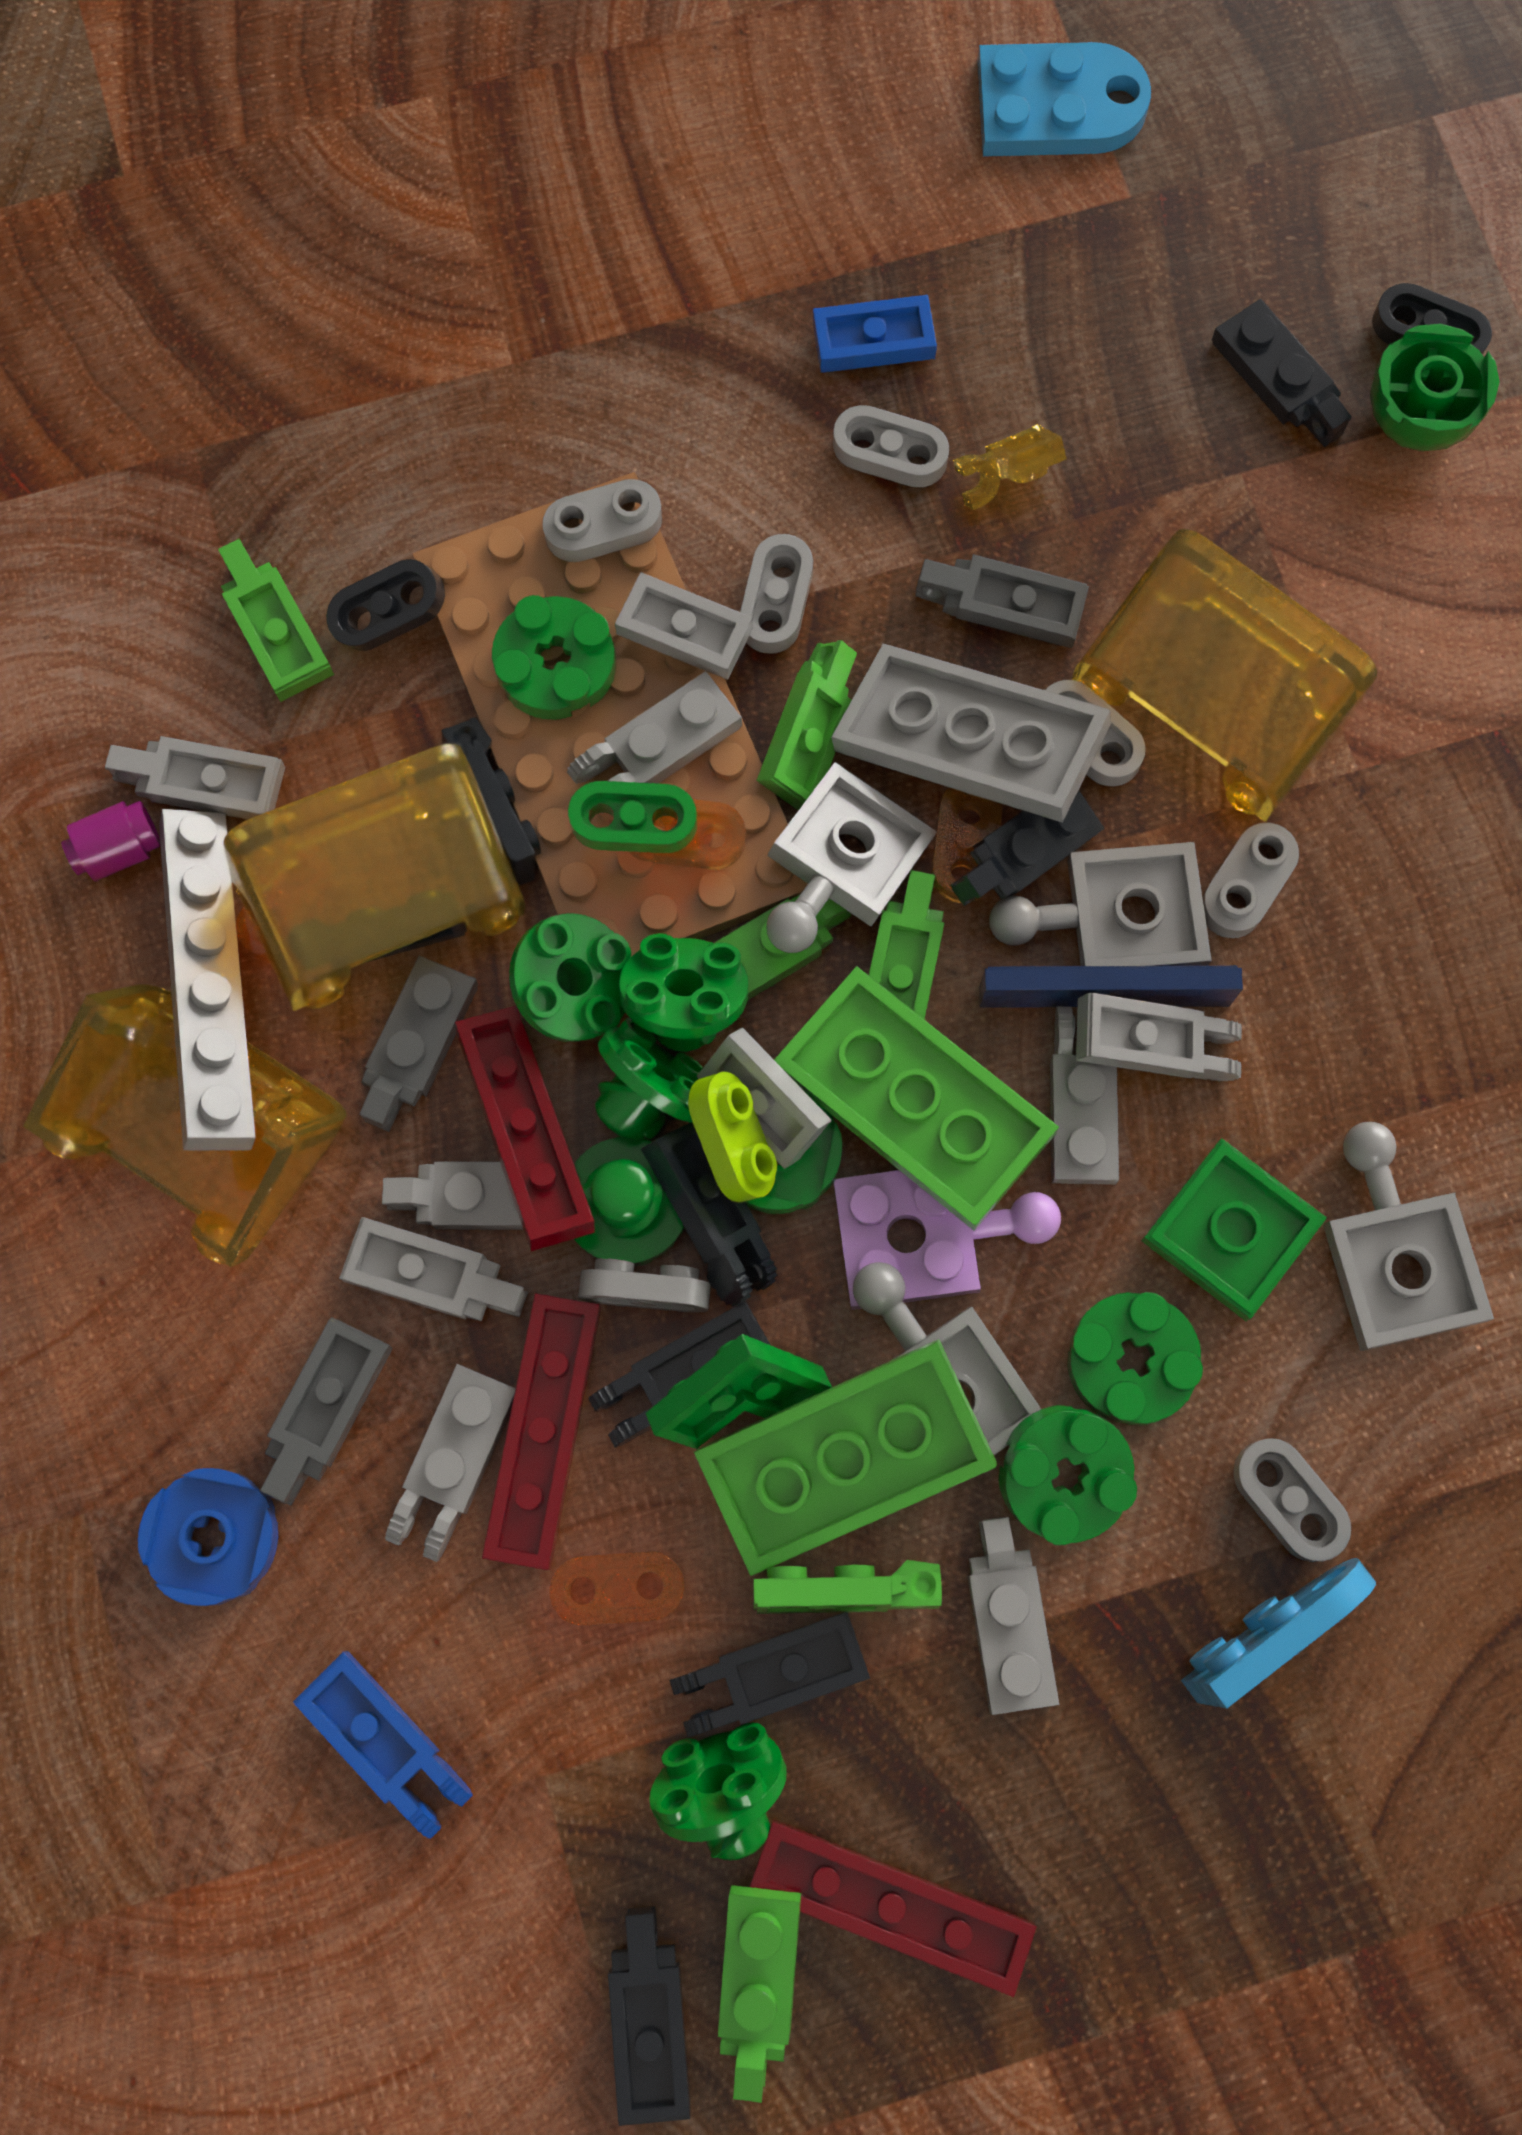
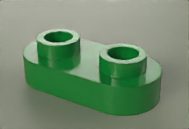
(634, 813)

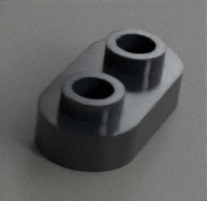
(1425, 307)
(387, 600)

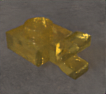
(1017, 457)

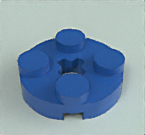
(177, 1561)

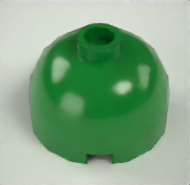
(1433, 388)

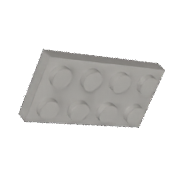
(972, 731)

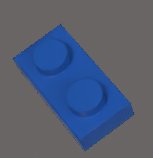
(874, 333)

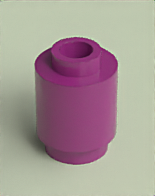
(111, 840)

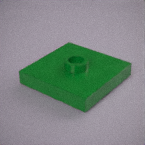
(1234, 1229)

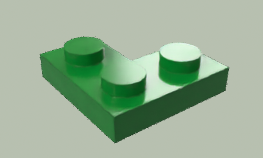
(737, 1379)

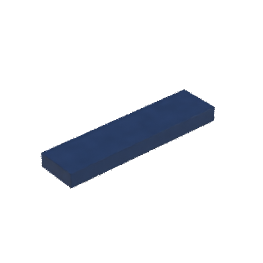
(1065, 984)

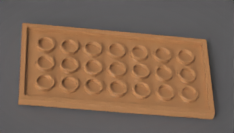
(483, 582)

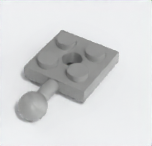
(853, 880)
(1099, 884)
(1425, 1229)
(996, 1390)

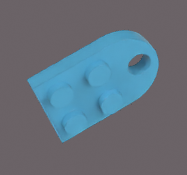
(1058, 99)
(1276, 1635)

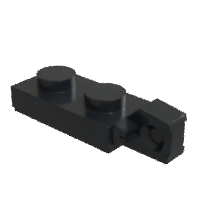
(1282, 372)
(516, 837)
(1025, 850)
(648, 2026)

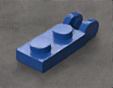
(378, 1740)

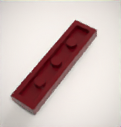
(524, 1128)
(542, 1432)
(896, 1908)

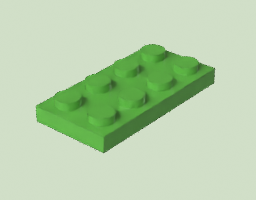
(916, 1097)
(845, 1457)

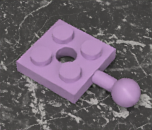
(947, 1258)

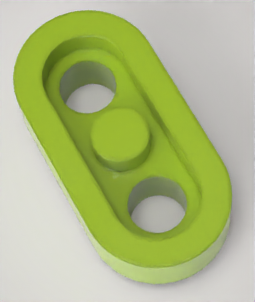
(732, 1137)

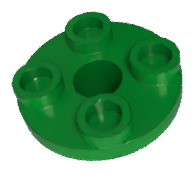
(569, 977)
(683, 989)
(645, 1085)
(627, 1204)
(720, 1790)

